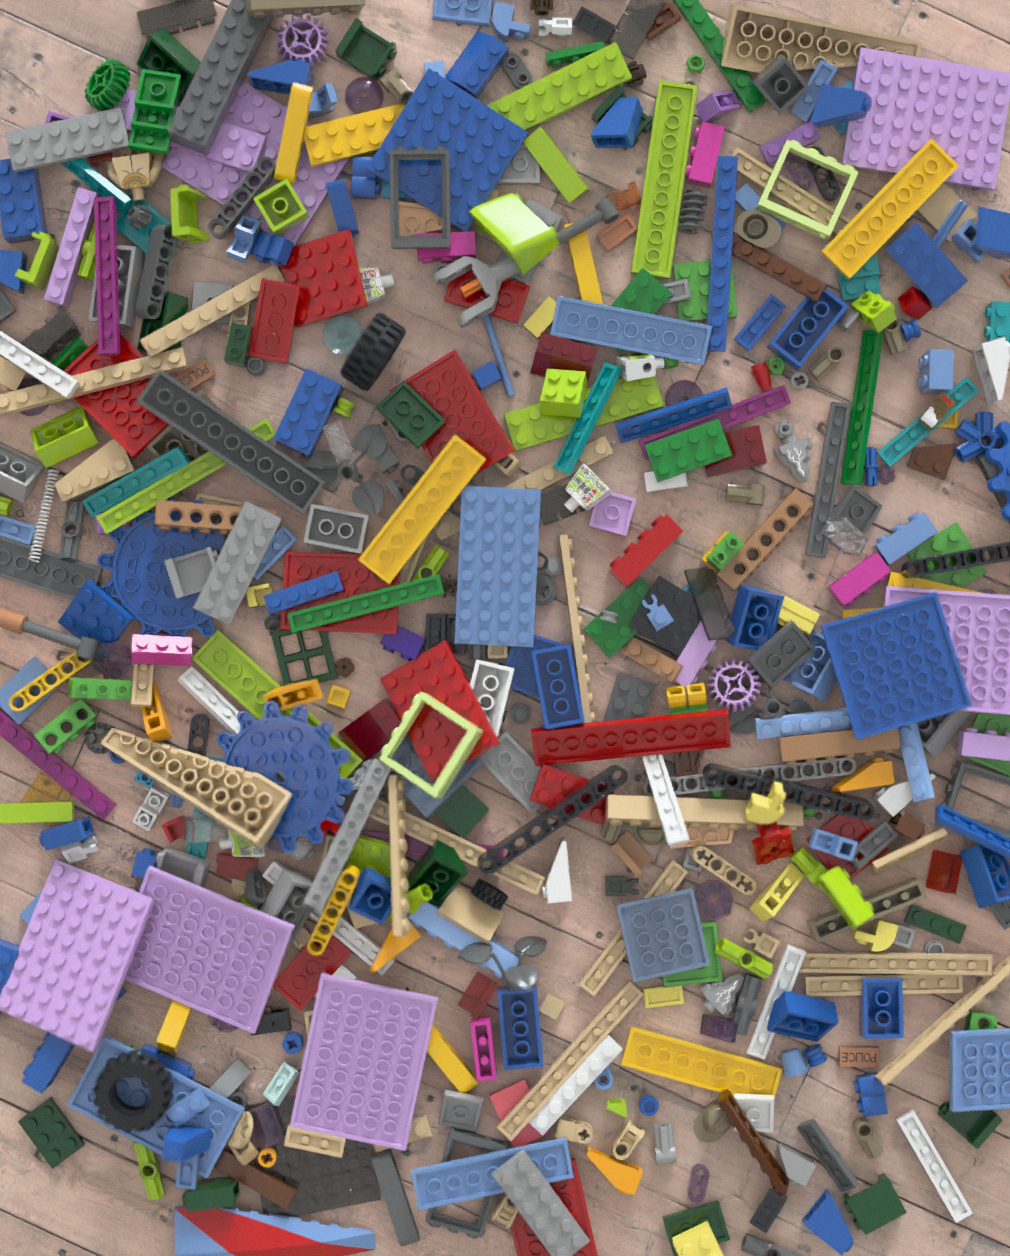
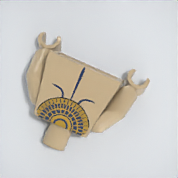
(135, 172)

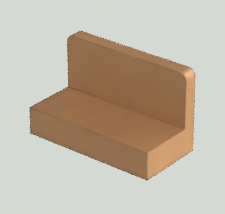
(631, 853)

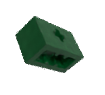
(238, 345)

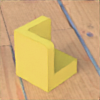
(256, 593)

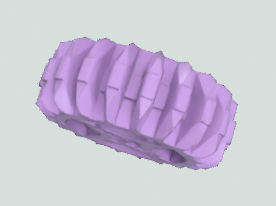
(314, 29)
(741, 690)

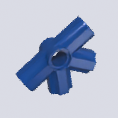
(972, 435)

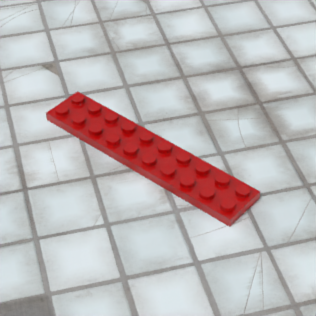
(631, 737)

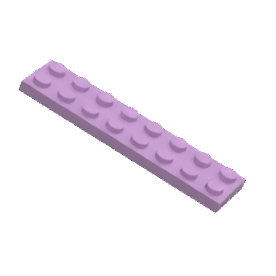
(231, 147)

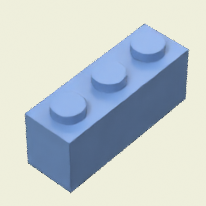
(904, 538)

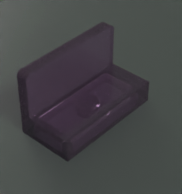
(266, 1127)

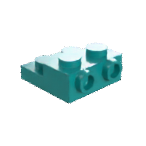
(863, 280)
(997, 321)

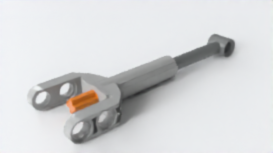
(491, 276)

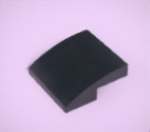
(441, 628)

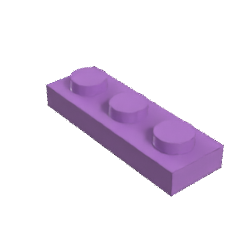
(804, 135)

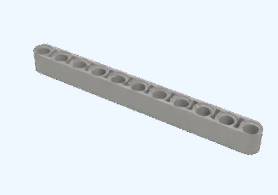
(777, 769)

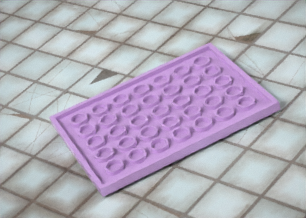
(923, 100)
(218, 181)
(981, 642)
(208, 950)
(75, 954)
(363, 1061)

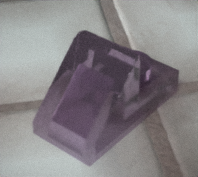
(719, 1028)

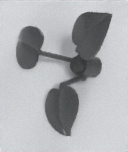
(368, 495)
(744, 721)
(516, 977)

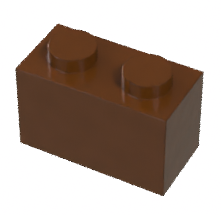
(907, 825)

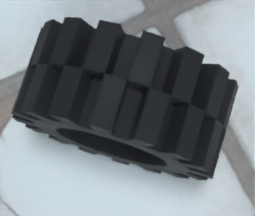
(489, 894)

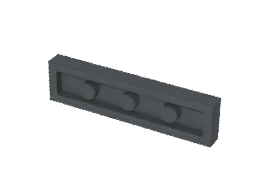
(827, 1155)

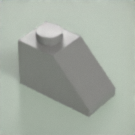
(796, 1166)

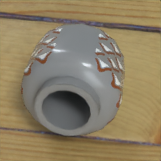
(303, 848)

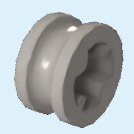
(801, 386)
(609, 616)

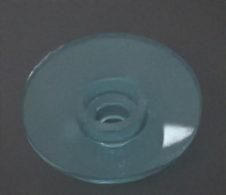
(339, 325)

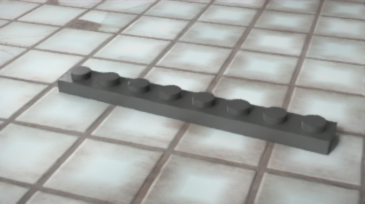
(828, 477)

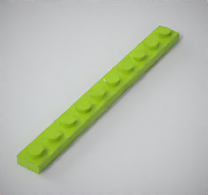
(171, 484)

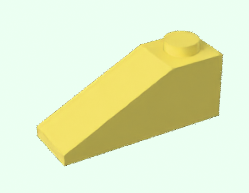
(776, 893)

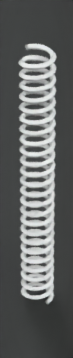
(42, 515)

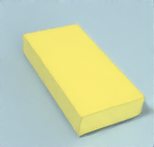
(541, 318)
(663, 996)

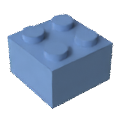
(936, 372)

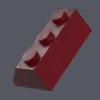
(562, 354)

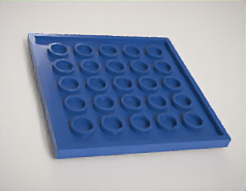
(478, 145)
(896, 665)

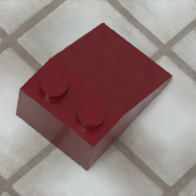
(746, 452)
(371, 730)

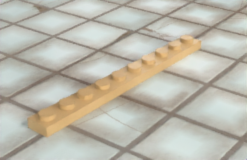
(95, 381)
(536, 480)
(575, 624)
(466, 850)
(897, 963)
(944, 1023)
(569, 1060)

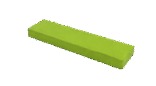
(36, 812)

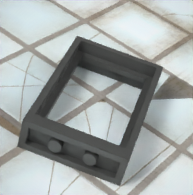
(420, 242)
(953, 788)
(478, 1141)

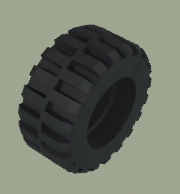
(372, 351)
(115, 1109)

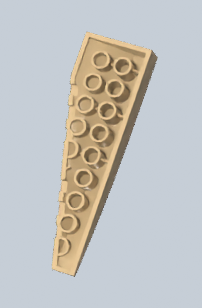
(758, 37)
(228, 794)

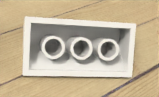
(491, 687)

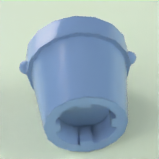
(793, 1063)

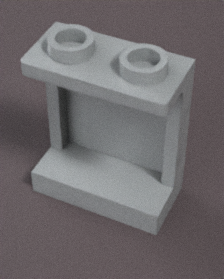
(191, 571)
(183, 865)

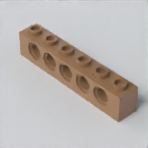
(795, 500)
(206, 511)

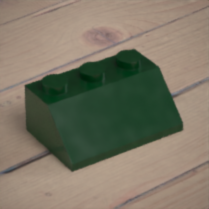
(168, 55)
(173, 307)
(438, 869)

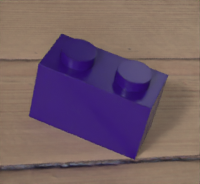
(404, 642)

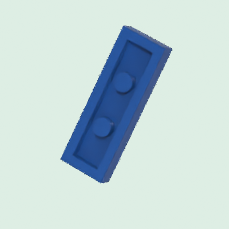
(759, 322)

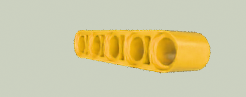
(293, 132)
(584, 268)
(45, 688)
(337, 902)
(450, 1062)

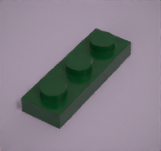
(935, 923)

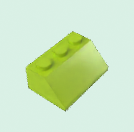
(64, 436)
(846, 897)

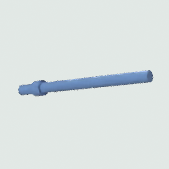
(498, 356)

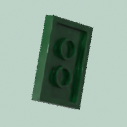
(410, 414)
(51, 1132)
(689, 1218)

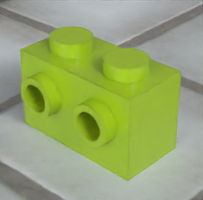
(874, 311)

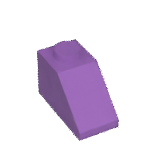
(717, 105)

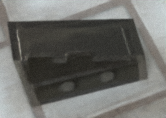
(53, 335)

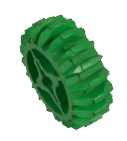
(107, 85)

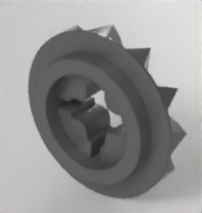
(550, 592)
(98, 728)

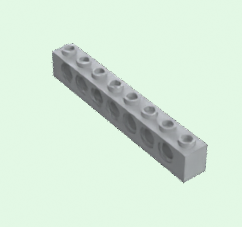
(348, 835)

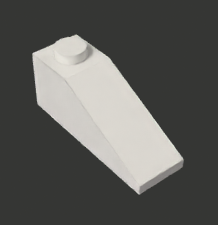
(895, 796)

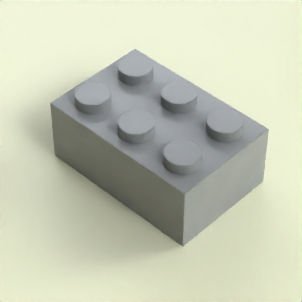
(336, 529)

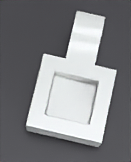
(557, 26)
(77, 851)

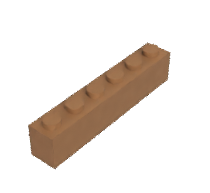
(834, 743)

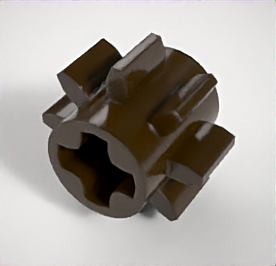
(541, 7)
(637, 72)
(451, 583)

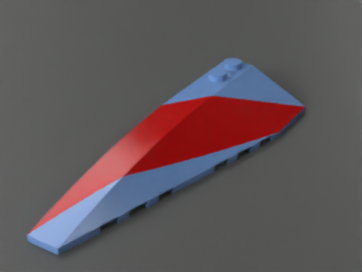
(253, 1234)

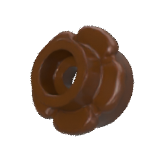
(349, 667)

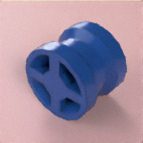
(910, 330)
(295, 1039)
(815, 1055)

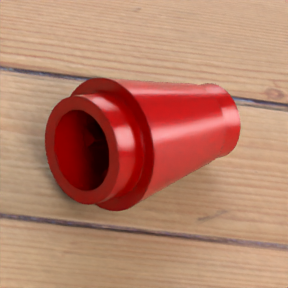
(762, 376)

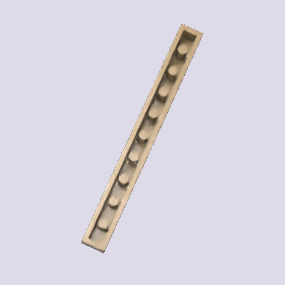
(694, 813)

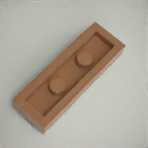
(653, 660)

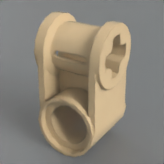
(572, 1130)
(628, 1139)
(504, 1212)

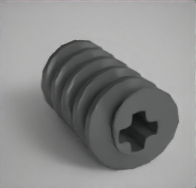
(691, 211)

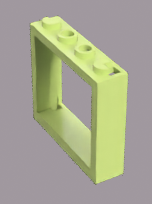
(795, 218)
(456, 760)

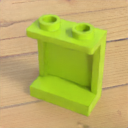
(185, 214)
(42, 263)

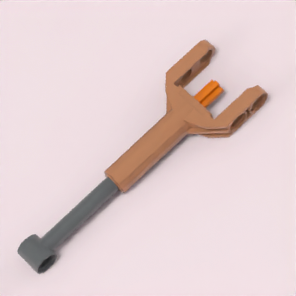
(20, 623)

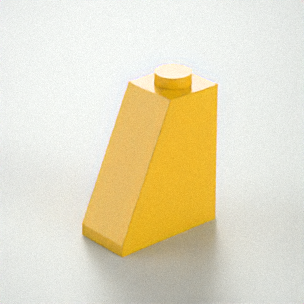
(173, 1027)

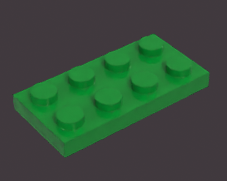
(642, 295)
(688, 450)
(613, 636)

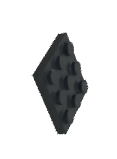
(681, 609)

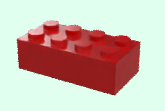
(648, 548)

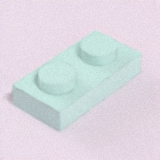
(281, 1083)

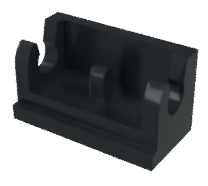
(594, 25)
(274, 1021)
(768, 1210)

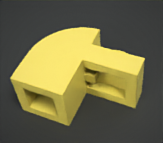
(766, 809)
(882, 935)

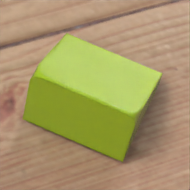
(617, 1106)

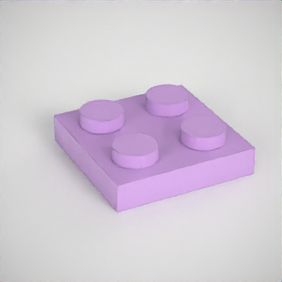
(613, 514)

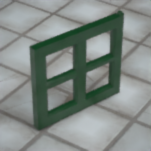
(304, 655)

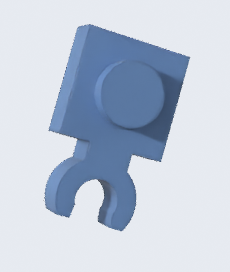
(659, 615)

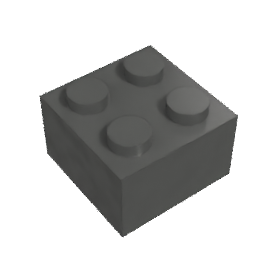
(780, 84)

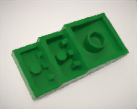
(154, 111)

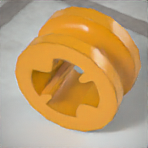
(270, 1162)

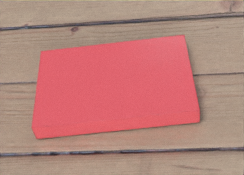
(505, 1100)

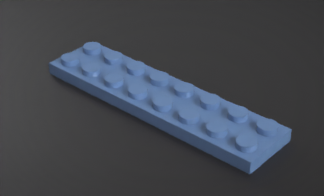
(631, 330)
(473, 1176)

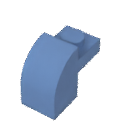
(504, 24)
(323, 101)
(244, 239)
(965, 240)
(833, 844)

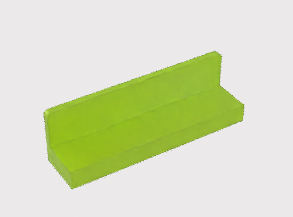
(556, 165)

